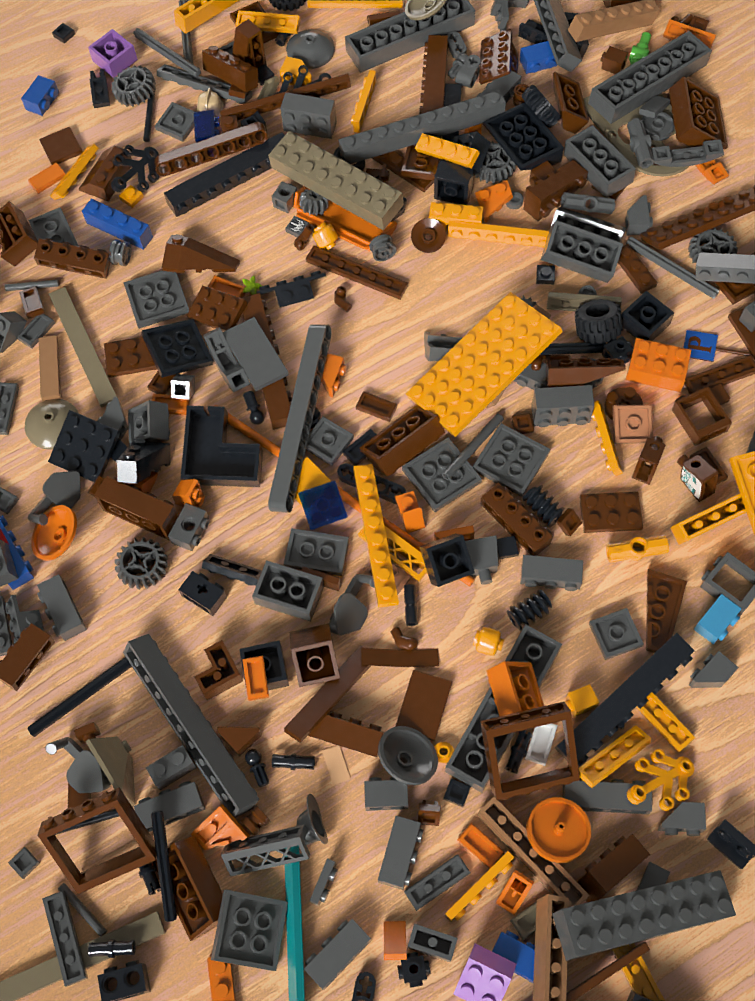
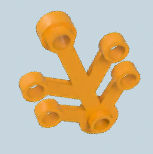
(663, 778)

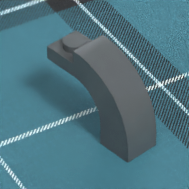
(500, 10)
(225, 361)

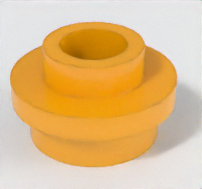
(444, 745)

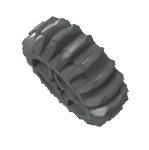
(133, 86)
(494, 167)
(715, 241)
(156, 554)

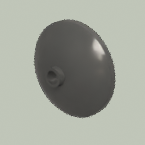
(311, 47)
(407, 755)

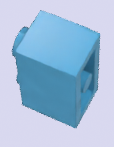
(717, 619)

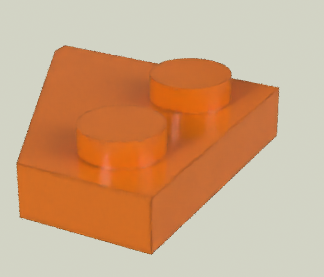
(493, 198)
(219, 829)

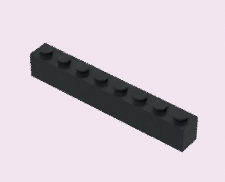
(221, 177)
(628, 696)

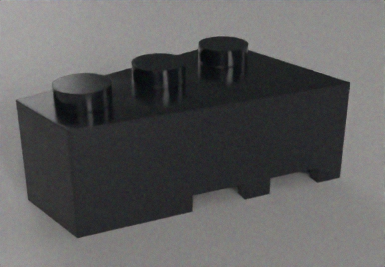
(141, 459)

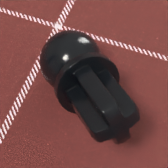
(256, 415)
(253, 758)

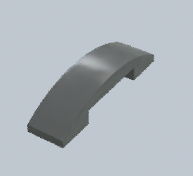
(687, 156)

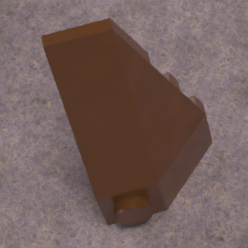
(188, 254)
(566, 372)

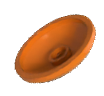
(57, 535)

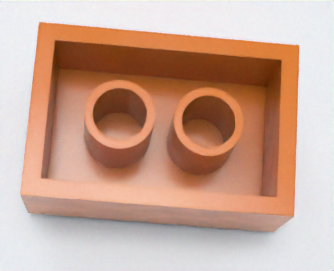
(658, 365)

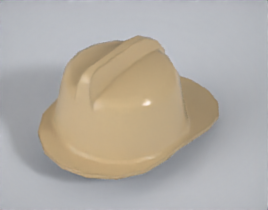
(210, 101)

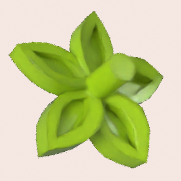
(251, 286)

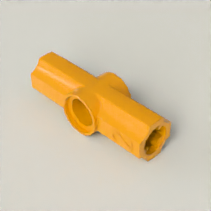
(625, 550)

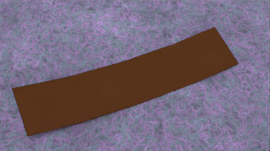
(399, 658)

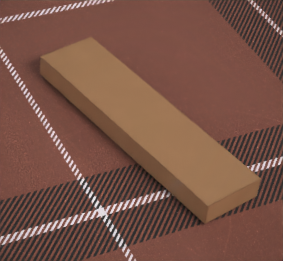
(49, 368)

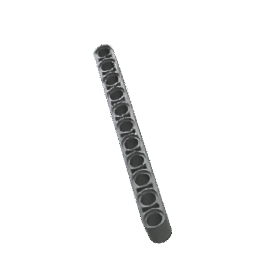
(299, 419)

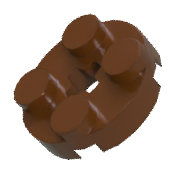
(619, 396)

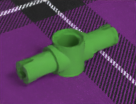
(641, 49)

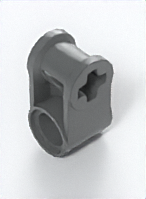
(469, 71)

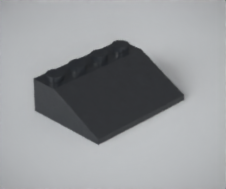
(524, 137)

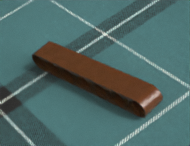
(216, 142)

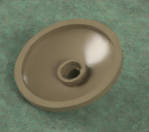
(423, 9)
(45, 431)

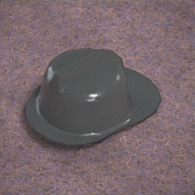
(312, 819)

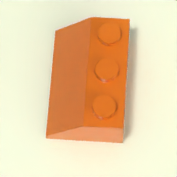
(514, 687)

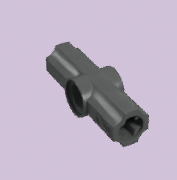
(640, 143)
(578, 202)

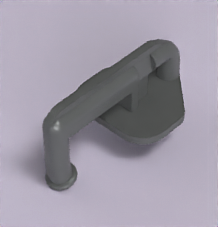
(59, 488)
(348, 611)
(85, 772)

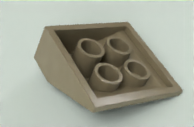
(116, 763)

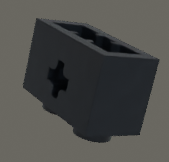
(209, 601)

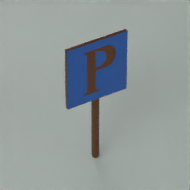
(704, 346)

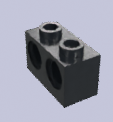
(124, 987)

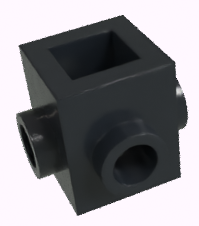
(618, 349)
(416, 979)

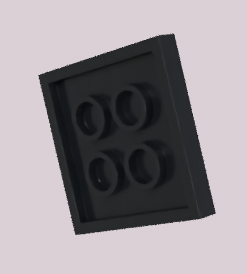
(177, 347)
(84, 446)

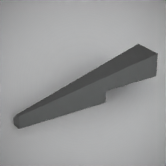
(438, 346)

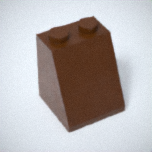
(314, 655)

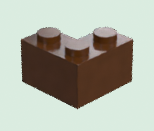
(222, 674)

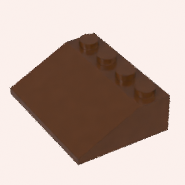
(696, 114)

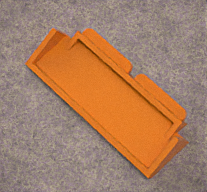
(346, 224)

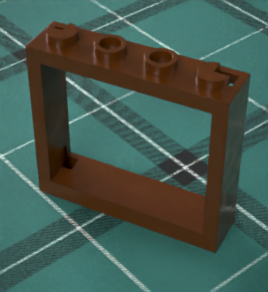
(522, 721)
(112, 868)

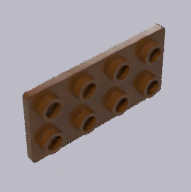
(497, 57)

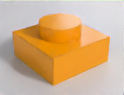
(131, 196)

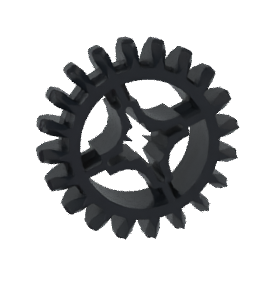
(541, 106)

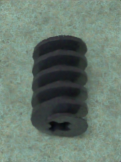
(543, 505)
(529, 609)

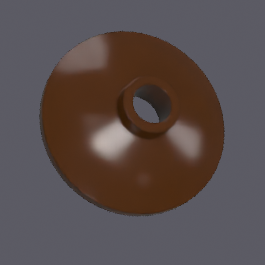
(428, 227)

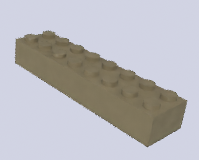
(336, 180)

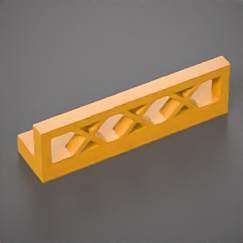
(404, 548)

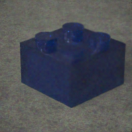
(323, 505)

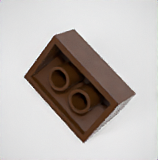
(569, 103)
(103, 173)

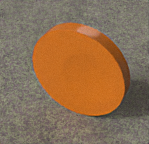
(558, 830)

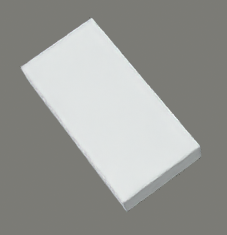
(541, 743)

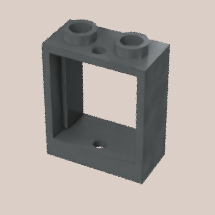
(742, 569)

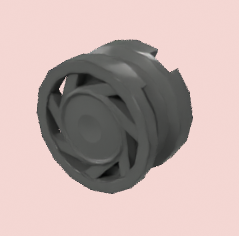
(382, 247)
(120, 252)

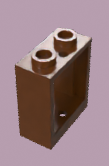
(699, 436)

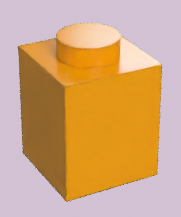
(581, 700)

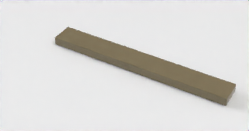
(83, 346)
(50, 973)

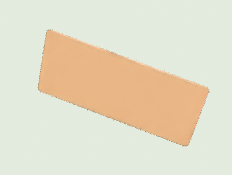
(336, 765)

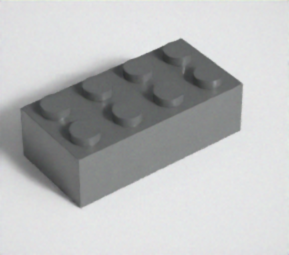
(605, 164)
(581, 251)

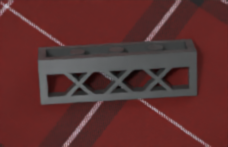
(264, 843)

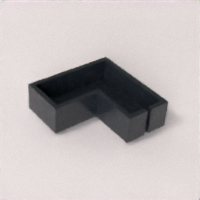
(211, 458)

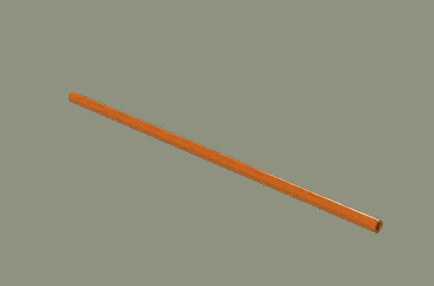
(346, 497)

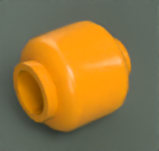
(325, 236)
(488, 641)

